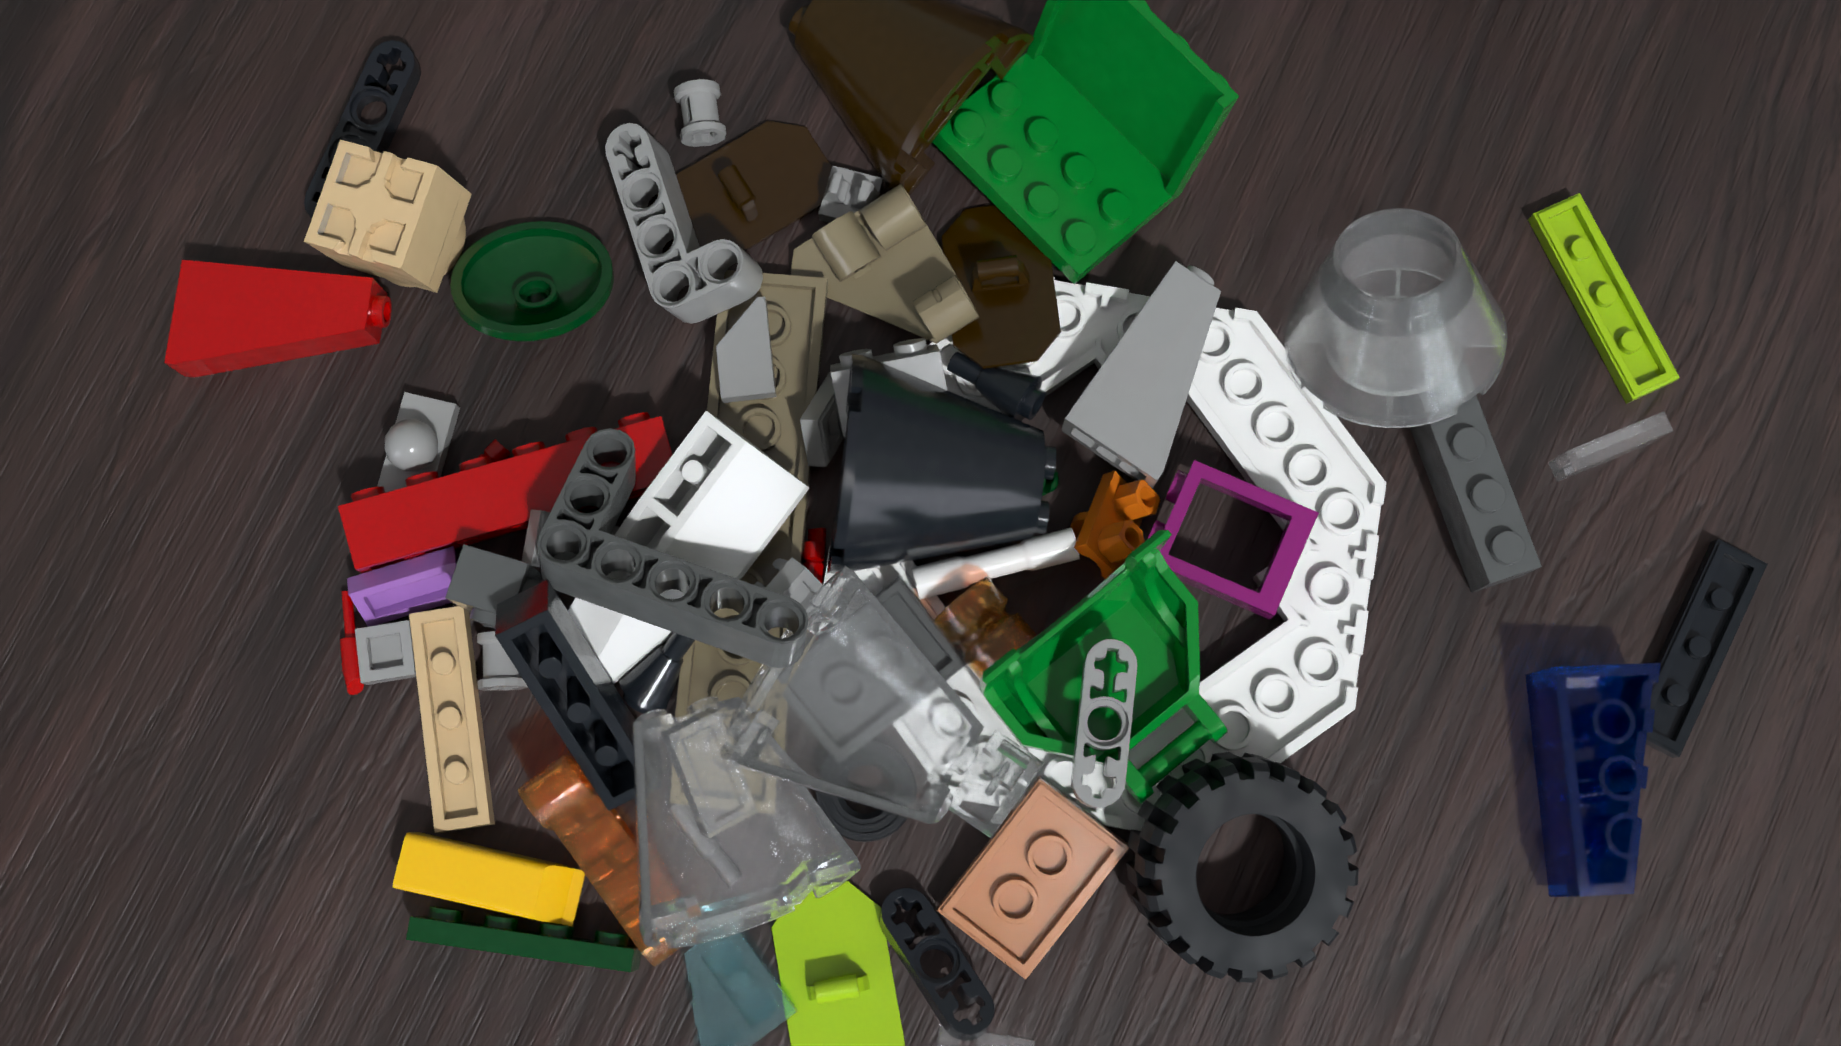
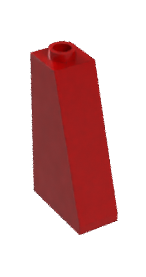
(262, 316)

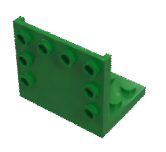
(1089, 128)

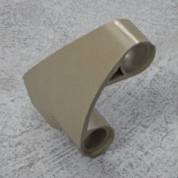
(888, 268)

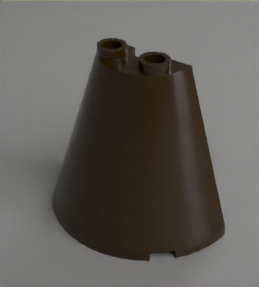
(901, 71)

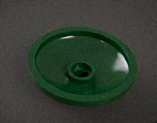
(532, 281)

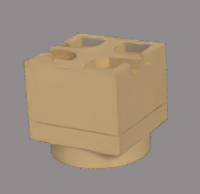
(390, 217)

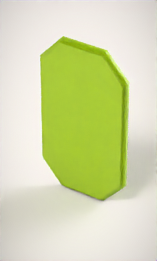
(837, 972)

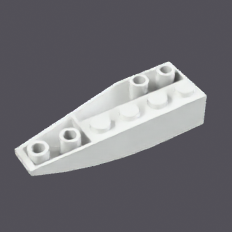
(708, 506)

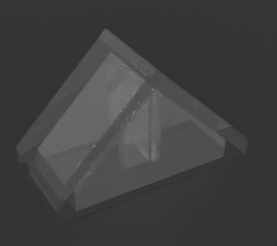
(994, 784)

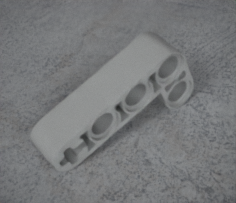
(669, 219)

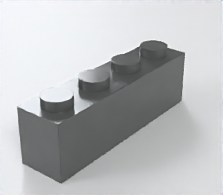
(1476, 498)

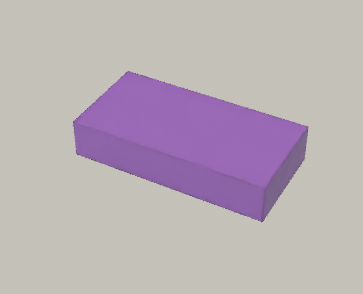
(403, 587)

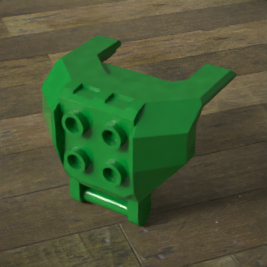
(1158, 618)

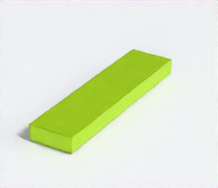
(1603, 298)

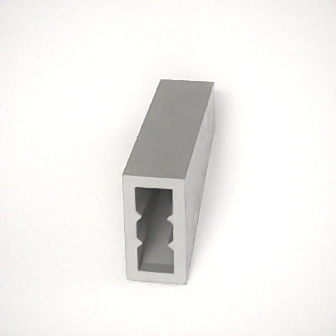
(1144, 383)

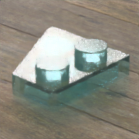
(734, 993)

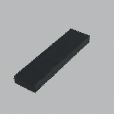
(1700, 642)

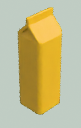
(489, 878)

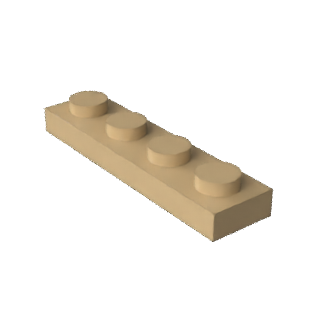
(451, 719)

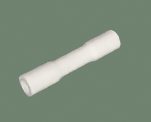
(961, 572)

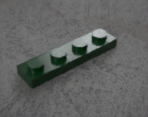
(501, 936)

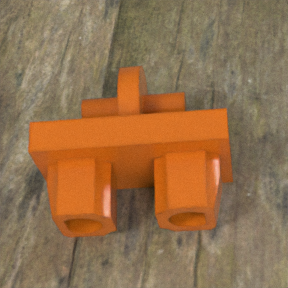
(1113, 521)

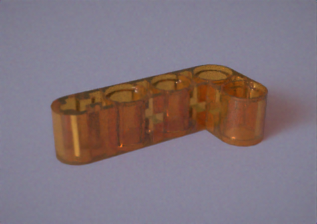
(595, 838)

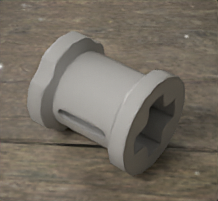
(700, 112)
(498, 669)

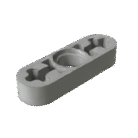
(1123, 682)

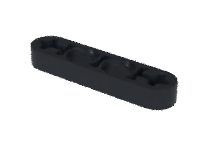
(351, 127)

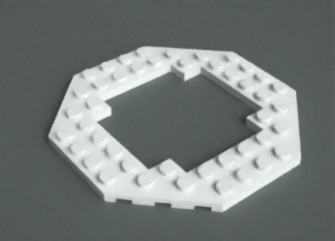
(1279, 440)

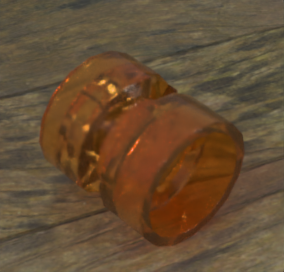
(977, 609)

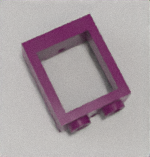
(1286, 555)

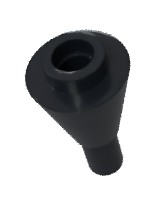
(1008, 390)
(653, 679)

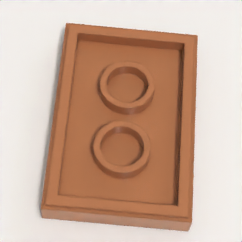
(1032, 877)

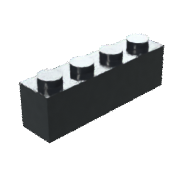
(570, 688)

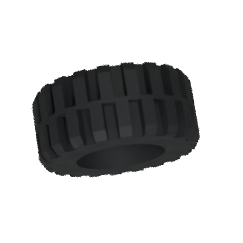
(1298, 908)

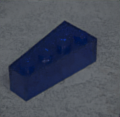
(1590, 772)

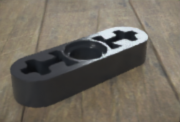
(970, 992)

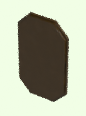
(754, 185)
(1008, 287)

